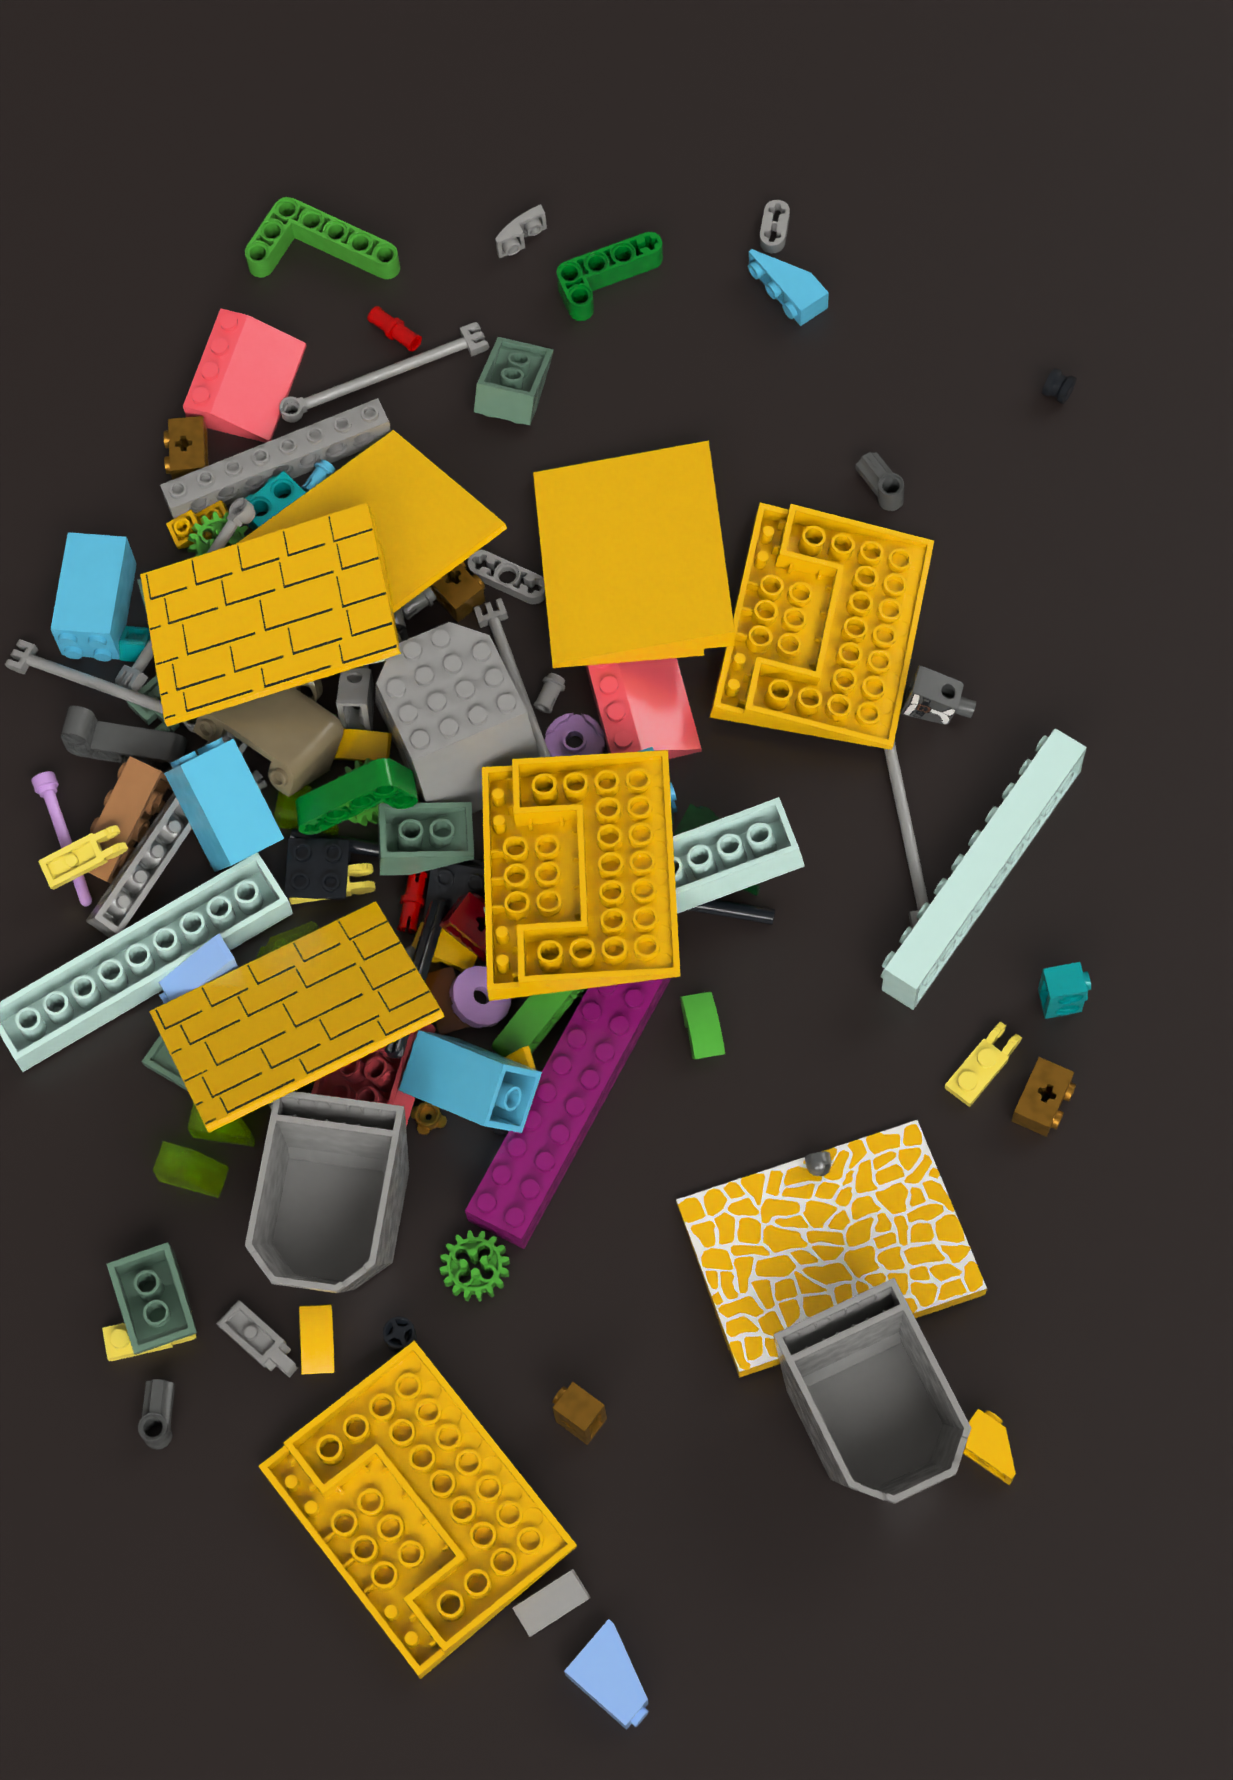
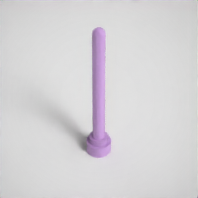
(46, 786)

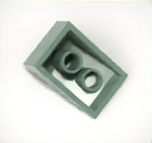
(512, 381)
(424, 837)
(152, 1298)

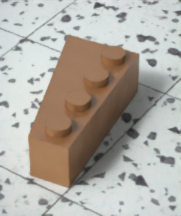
(129, 806)

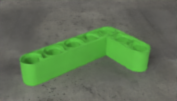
(320, 237)

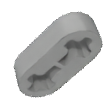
(779, 227)

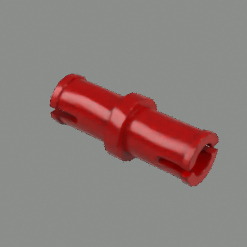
(394, 328)
(412, 902)

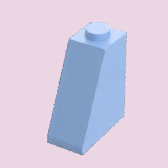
(200, 968)
(609, 1677)

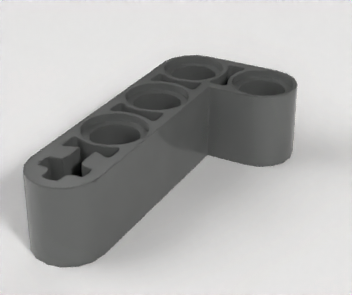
(117, 742)

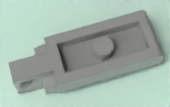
(257, 1338)

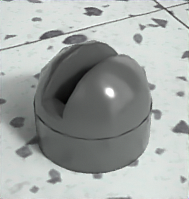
(818, 1163)

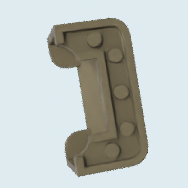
(286, 730)

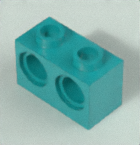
(267, 498)
(1063, 989)

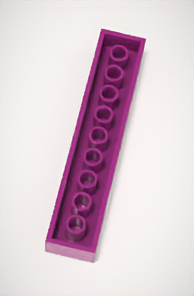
(563, 1108)

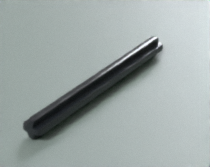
(422, 959)

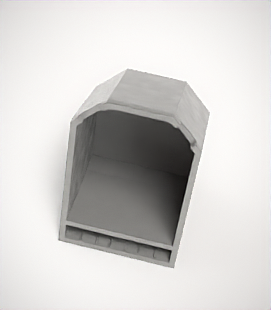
(452, 712)
(329, 1191)
(873, 1396)

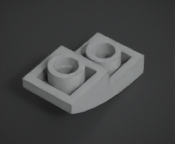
(512, 237)
(551, 1602)

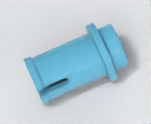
(322, 470)

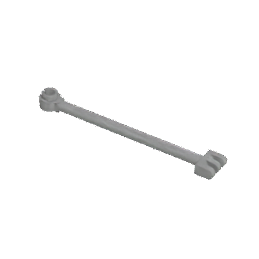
(471, 339)
(240, 513)
(493, 620)
(29, 658)
(907, 832)

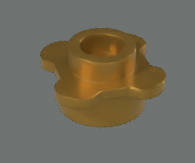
(419, 1114)

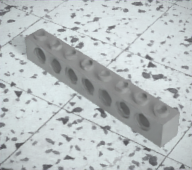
(293, 453)
(144, 865)

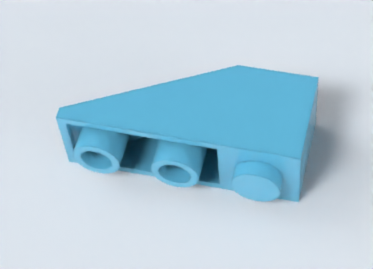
(793, 287)

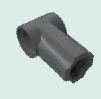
(880, 480)
(157, 1411)

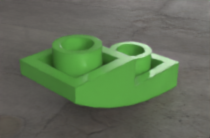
(703, 1025)

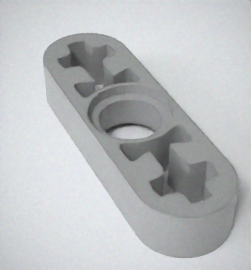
(512, 588)

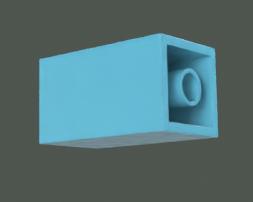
(93, 596)
(223, 803)
(470, 1081)

